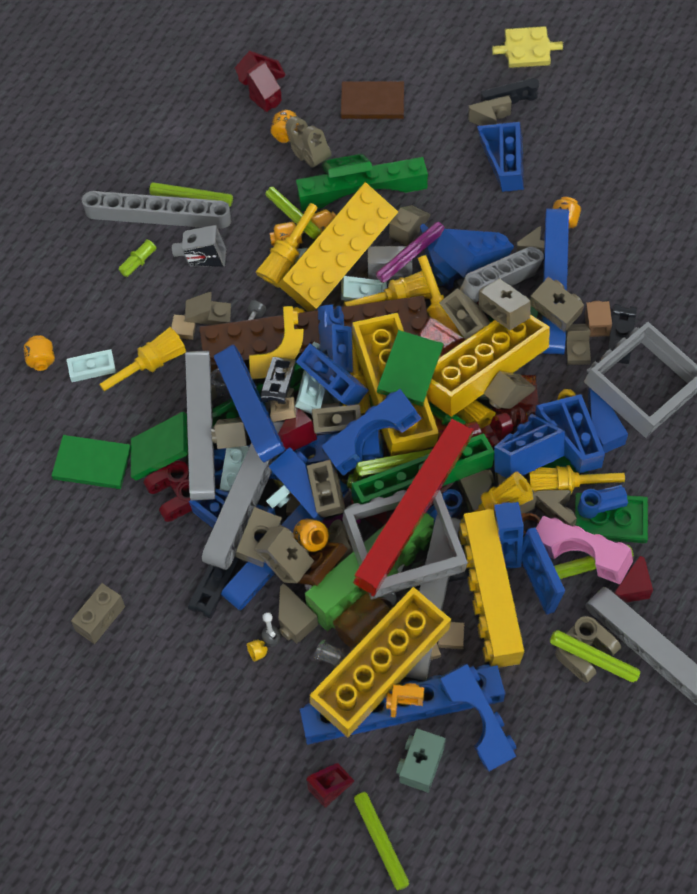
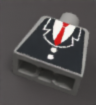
(202, 247)

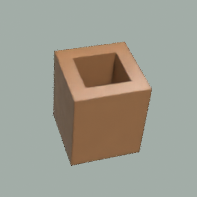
(598, 318)

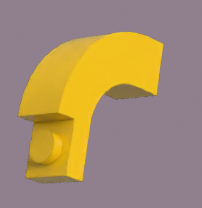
(288, 348)

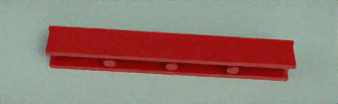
(412, 507)

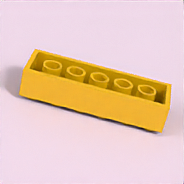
(337, 248)
(373, 344)
(472, 365)
(491, 589)
(380, 661)

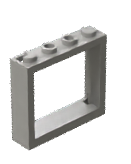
(665, 351)
(415, 576)

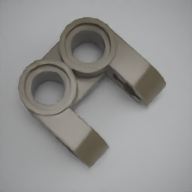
(306, 144)
(599, 637)

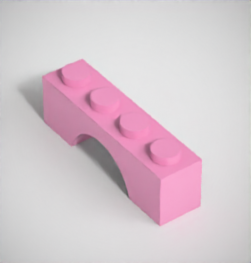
(610, 558)

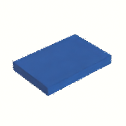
(541, 571)

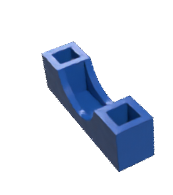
(346, 447)
(493, 745)

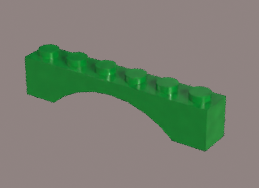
(401, 176)

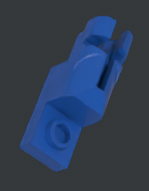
(335, 337)

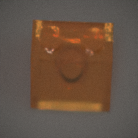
(360, 619)

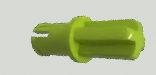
(137, 258)

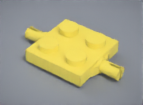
(527, 47)

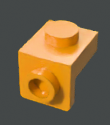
(407, 694)

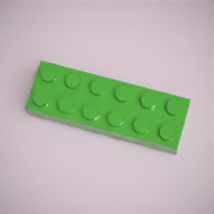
(337, 589)

